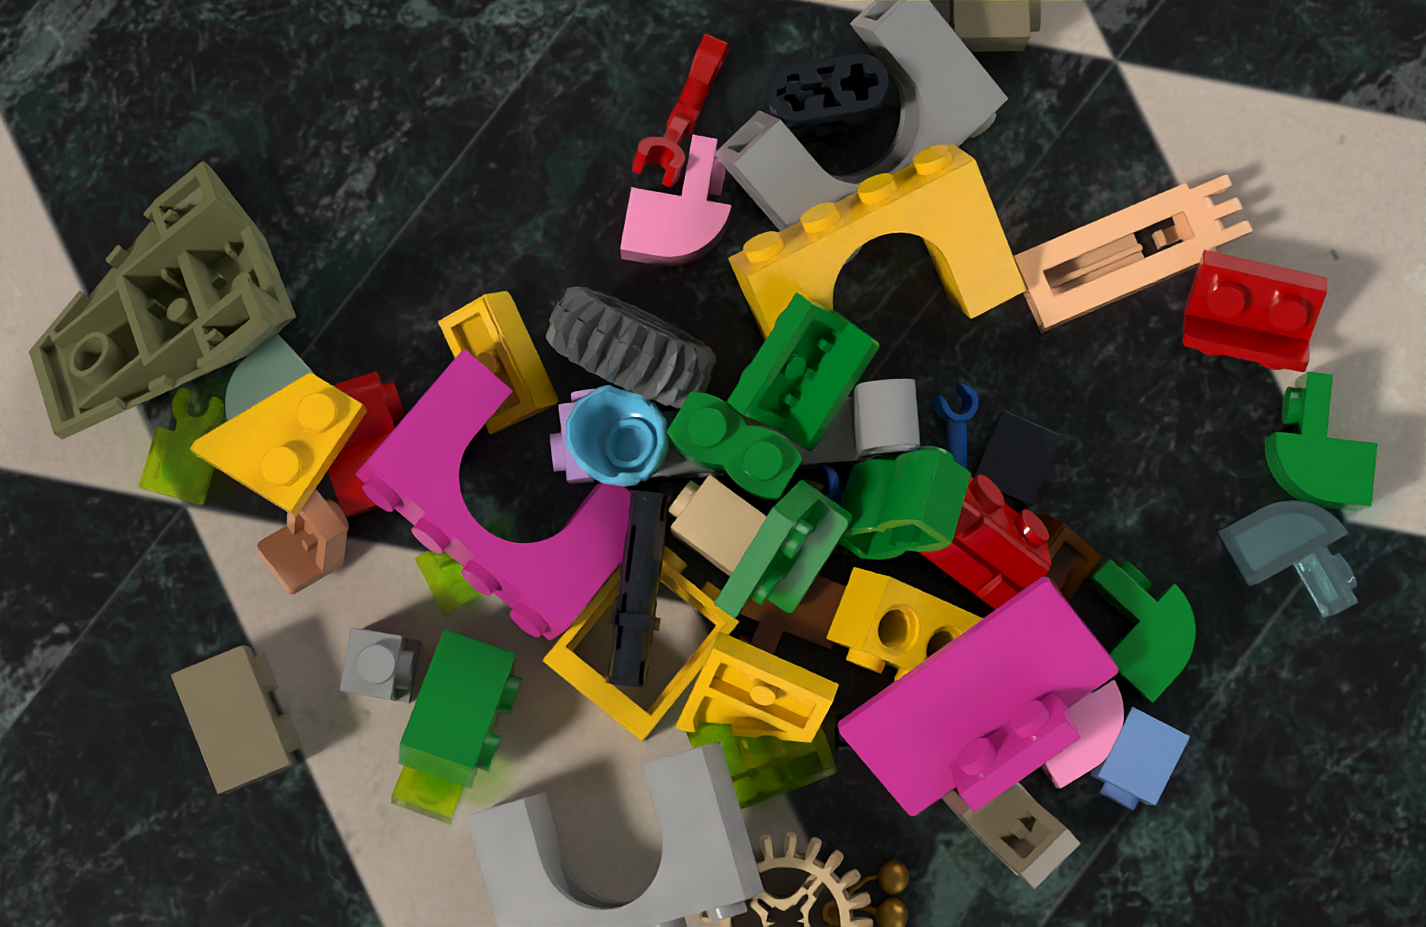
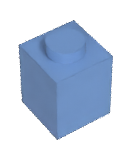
(1140, 760)

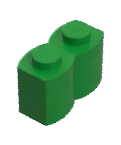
(750, 456)
(903, 503)

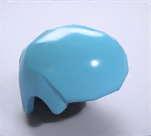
(617, 436)

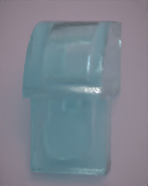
(1295, 535)

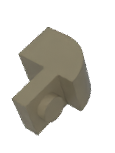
(1018, 832)

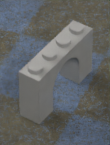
(941, 99)
(701, 869)

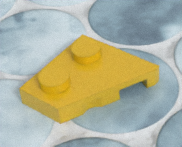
(284, 441)
(756, 694)

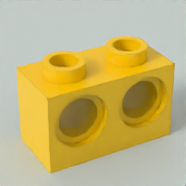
(907, 626)

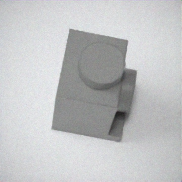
(380, 665)

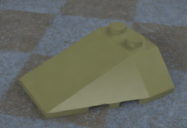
(169, 310)

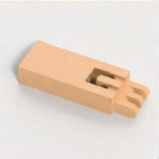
(1106, 262)

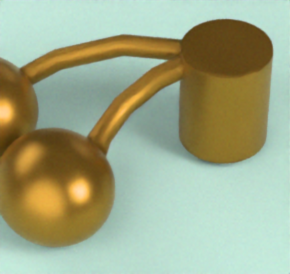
(892, 912)

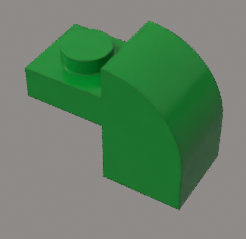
(1308, 462)
(1160, 629)

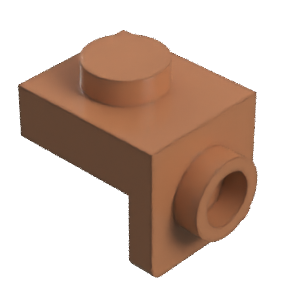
(307, 545)

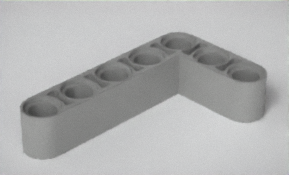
(870, 423)

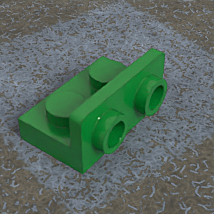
(786, 552)

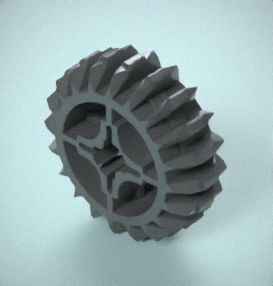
(630, 346)

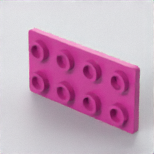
(983, 704)

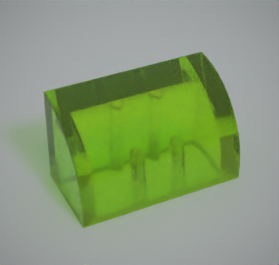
(766, 764)

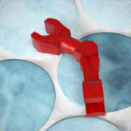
(685, 114)

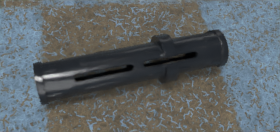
(638, 590)

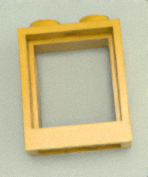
(607, 696)

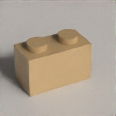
(714, 523)

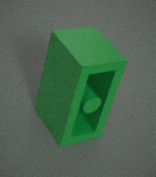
(458, 709)

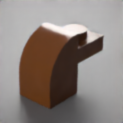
(807, 623)

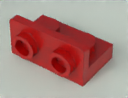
(1253, 311)

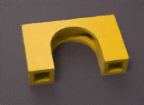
(933, 198)

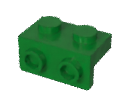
(804, 371)

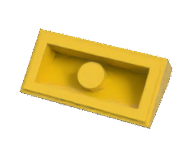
(499, 340)

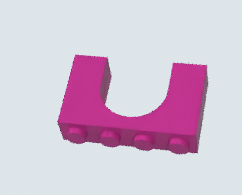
(419, 477)

